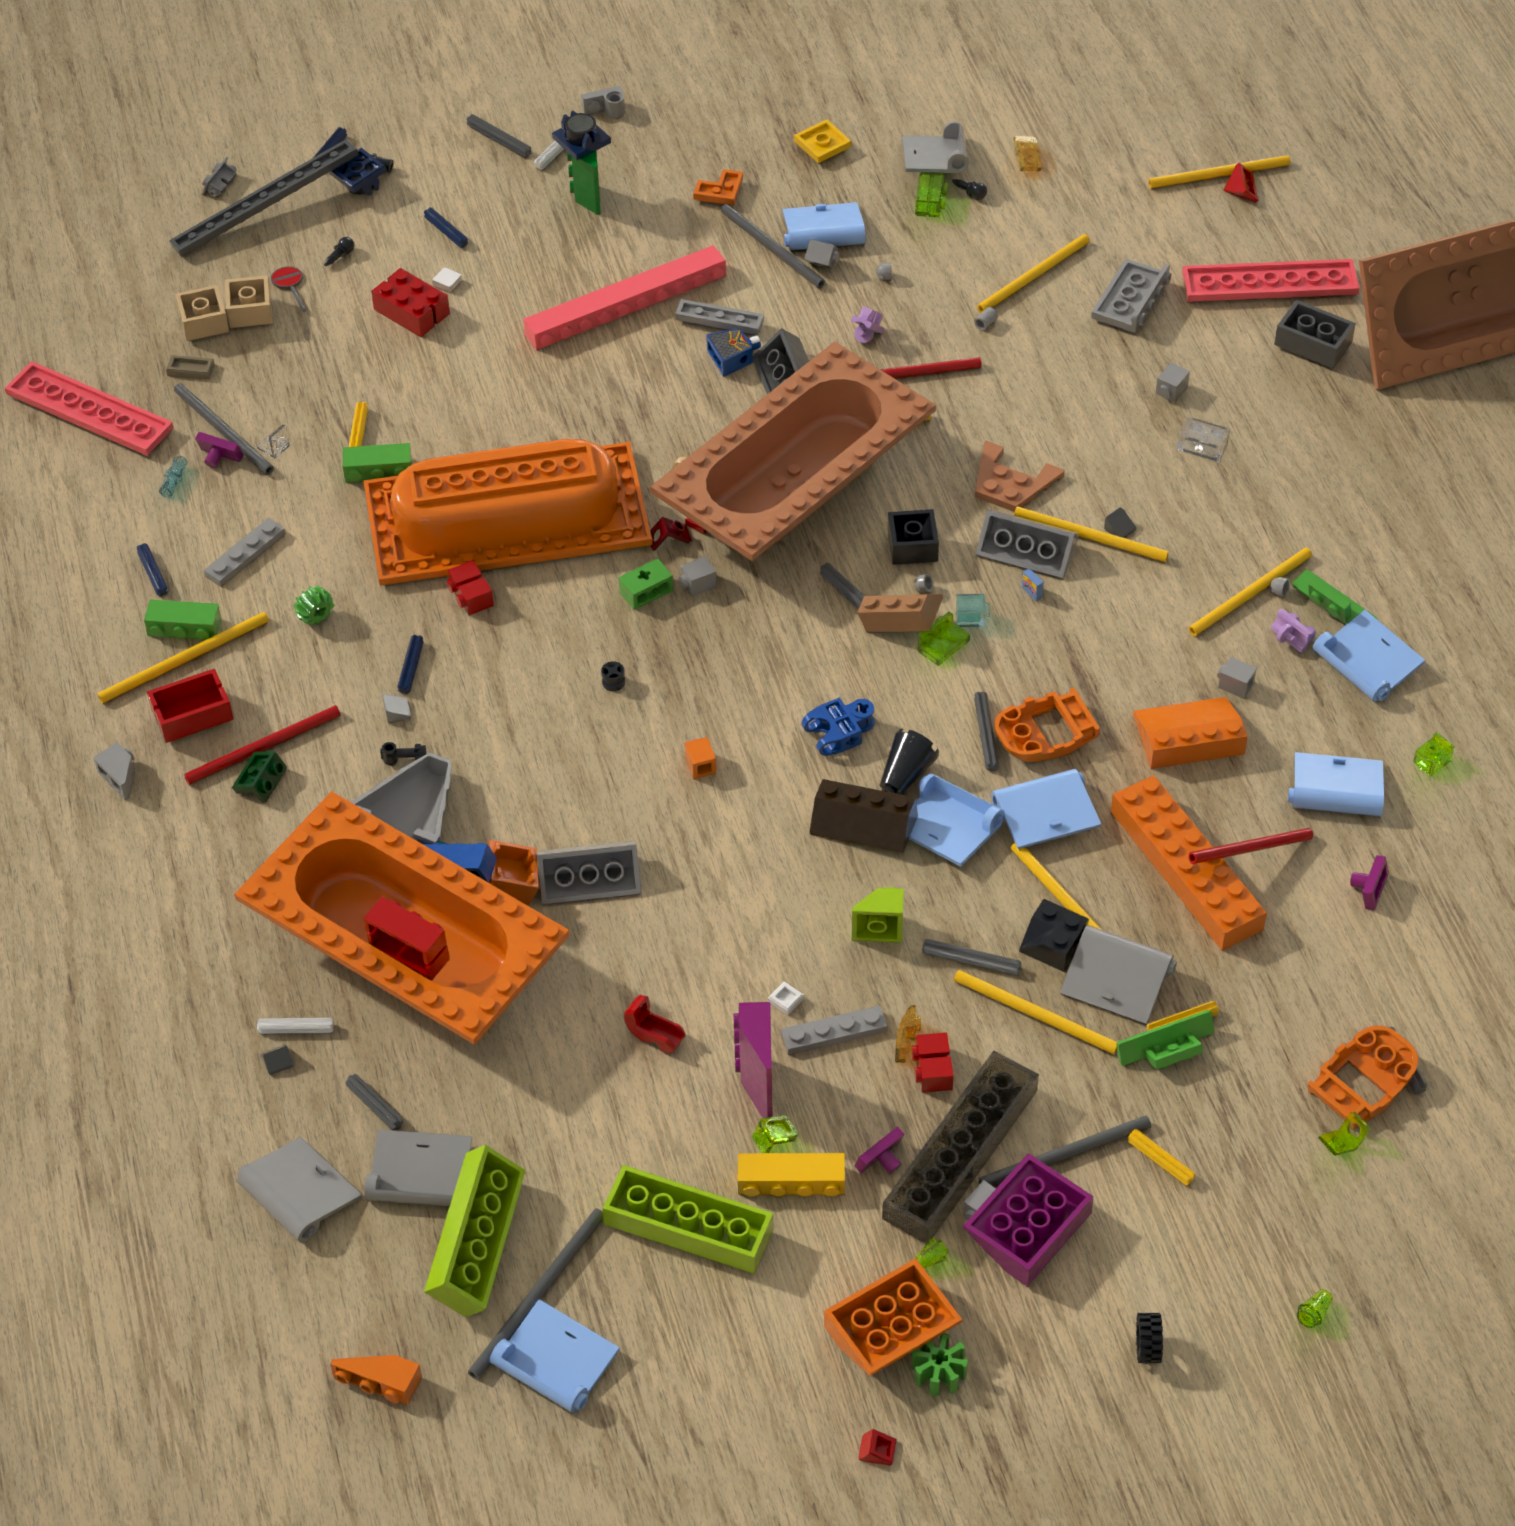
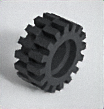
(1149, 1338)

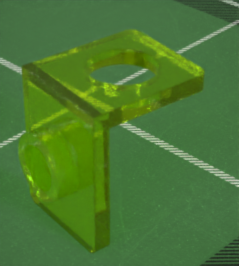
(1342, 1140)

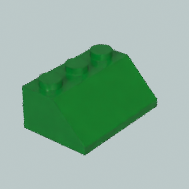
(585, 181)

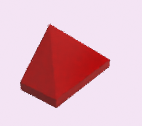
(1242, 184)

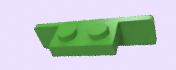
(1327, 597)
(1168, 1042)

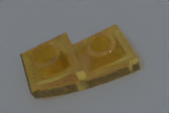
(1028, 153)
(906, 1033)

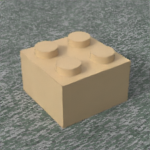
(248, 301)
(202, 312)

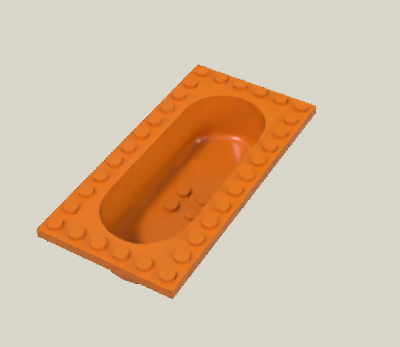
(506, 508)
(347, 860)

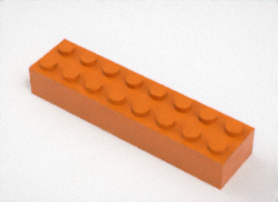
(1206, 888)

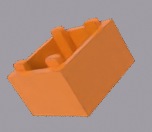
(515, 870)

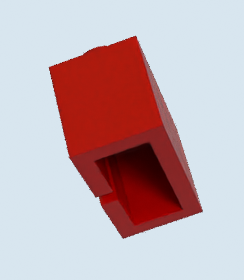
(470, 590)
(934, 1064)

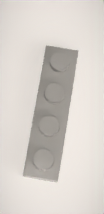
(719, 316)
(244, 552)
(834, 1030)

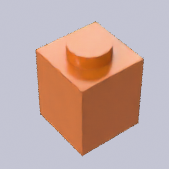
(700, 758)

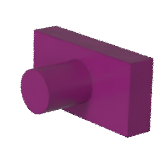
(218, 448)
(1372, 882)
(882, 1152)

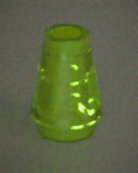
(1314, 1309)

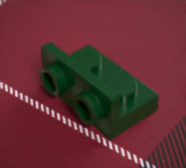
(260, 775)

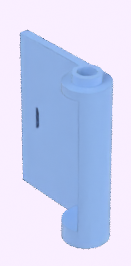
(824, 223)
(1369, 655)
(1337, 784)
(1046, 808)
(953, 820)
(555, 1362)

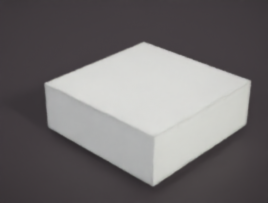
(447, 279)
(785, 998)

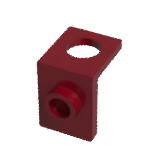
(671, 529)

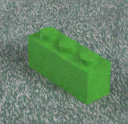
(375, 461)
(182, 619)

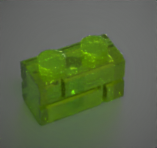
(930, 194)

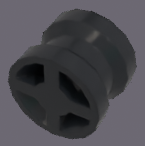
(613, 676)

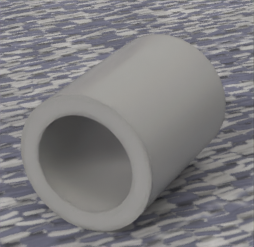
(986, 318)

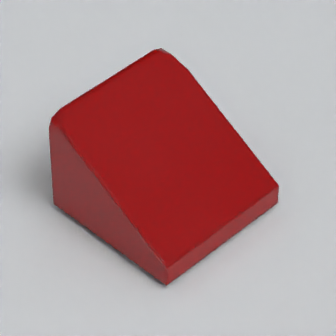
(877, 1448)

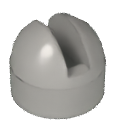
(884, 271)
(923, 583)
(1280, 586)

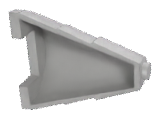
(412, 798)

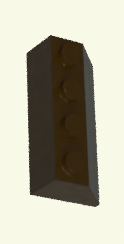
(863, 816)

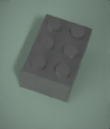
(1314, 334)

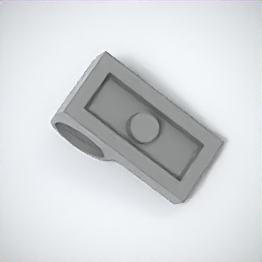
(608, 100)

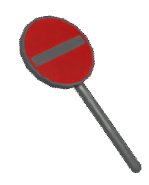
(288, 278)

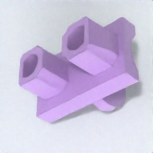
(868, 321)
(1292, 631)

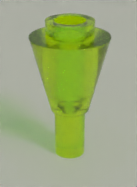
(932, 1253)

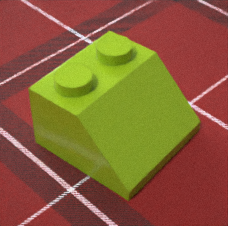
(879, 916)

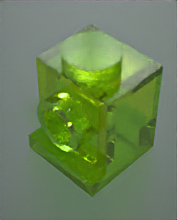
(1434, 754)

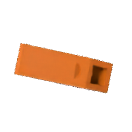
(385, 1375)

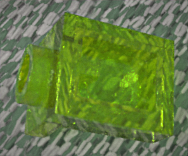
(773, 1131)

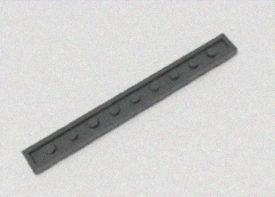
(263, 197)

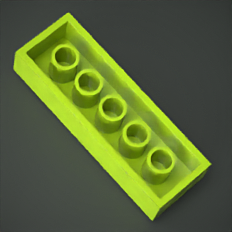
(688, 1219)
(475, 1231)

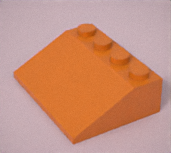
(1191, 732)
(890, 1318)

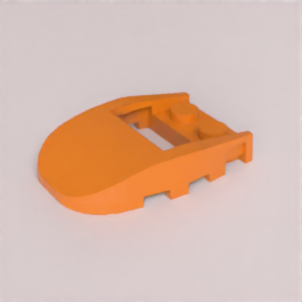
(1025, 740)
(1377, 1054)

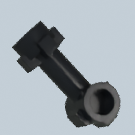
(390, 753)

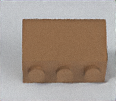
(899, 612)

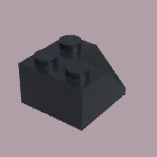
(913, 536)
(1053, 935)

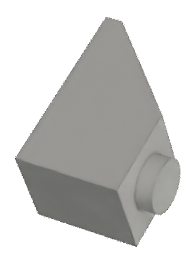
(117, 768)

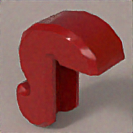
(651, 1026)

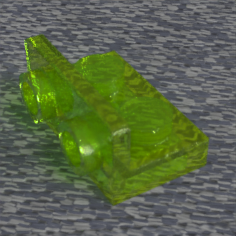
(942, 639)

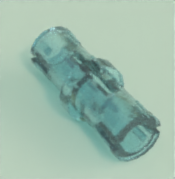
(173, 476)

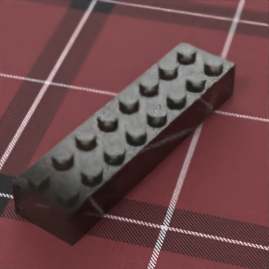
(960, 1147)

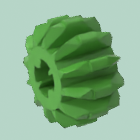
(314, 605)

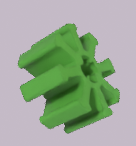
(951, 1368)

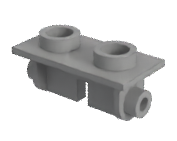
(213, 183)

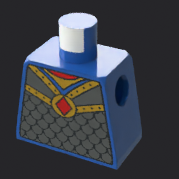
(731, 350)

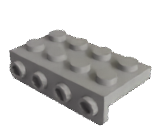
(1131, 295)

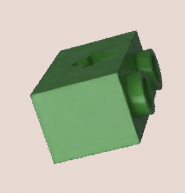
(646, 584)

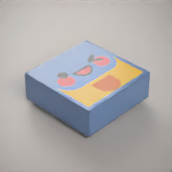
(1032, 584)

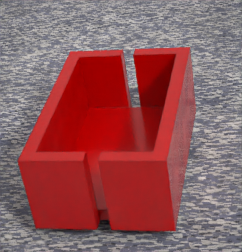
(409, 302)
(190, 705)
(407, 937)

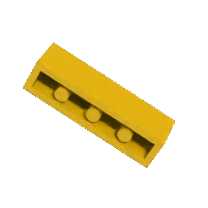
(791, 1174)

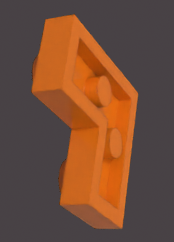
(722, 192)

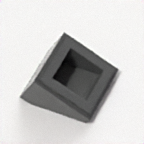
(1119, 523)

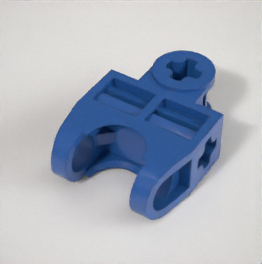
(840, 724)

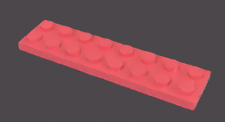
(1270, 280)
(89, 408)

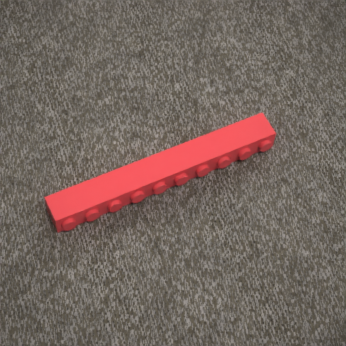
(624, 297)

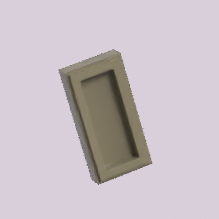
(190, 367)

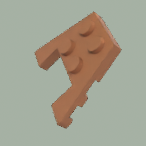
(1007, 486)

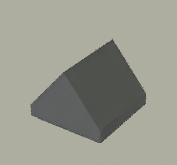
(277, 1059)

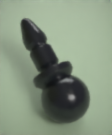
(977, 190)
(345, 246)

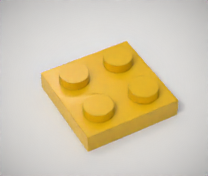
(822, 141)

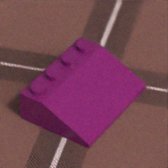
(753, 1053)
(1029, 1218)

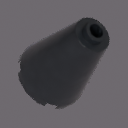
(907, 761)

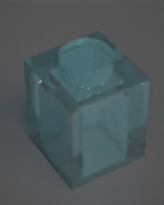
(971, 610)

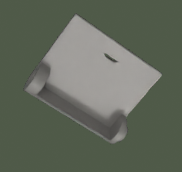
(937, 153)
(1120, 969)
(416, 1167)
(297, 1187)

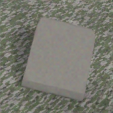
(396, 708)

